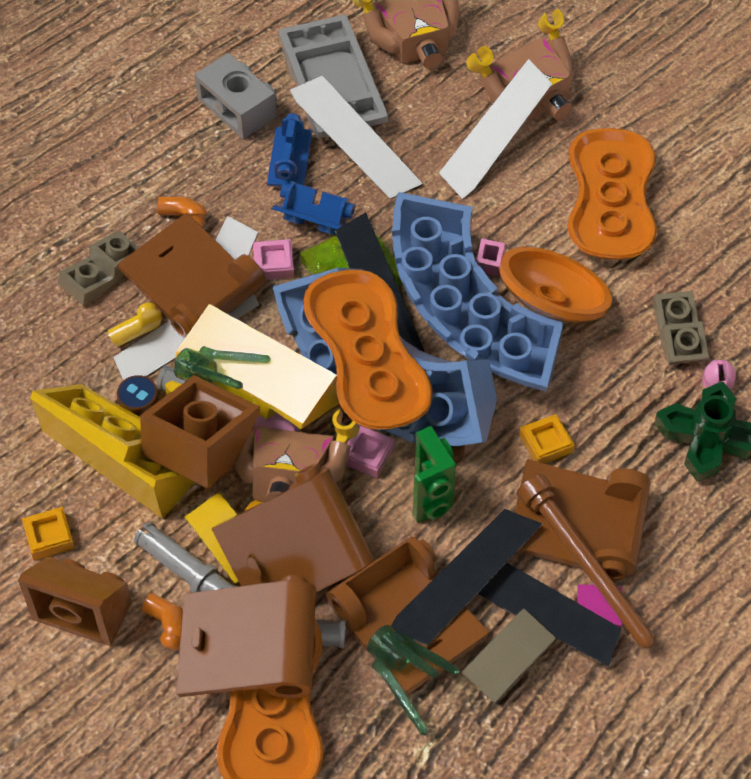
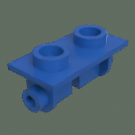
(290, 152)
(300, 206)

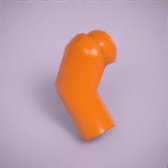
(180, 205)
(169, 615)

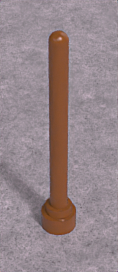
(538, 495)

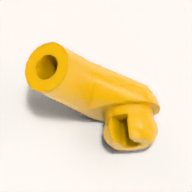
(146, 320)

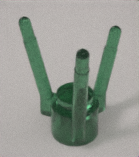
(201, 364)
(395, 652)

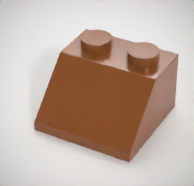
(197, 430)
(76, 598)

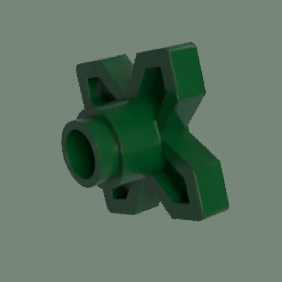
(708, 429)

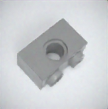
(236, 95)

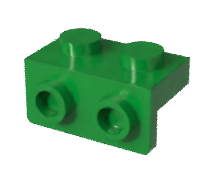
(433, 476)

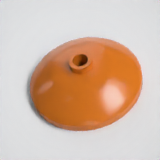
(554, 285)

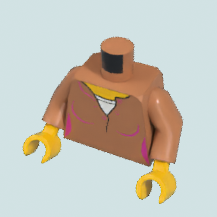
(412, 27)
(547, 55)
(276, 455)

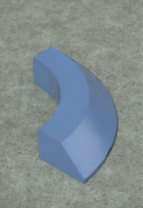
(461, 301)
(461, 390)

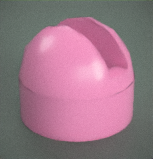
(712, 370)

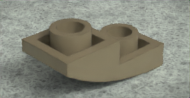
(99, 270)
(679, 328)
(509, 655)

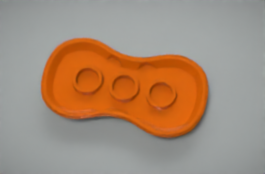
(611, 206)
(375, 373)
(271, 734)

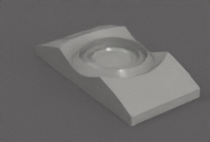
(332, 51)

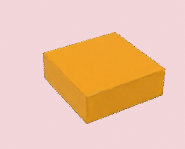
(546, 439)
(48, 533)

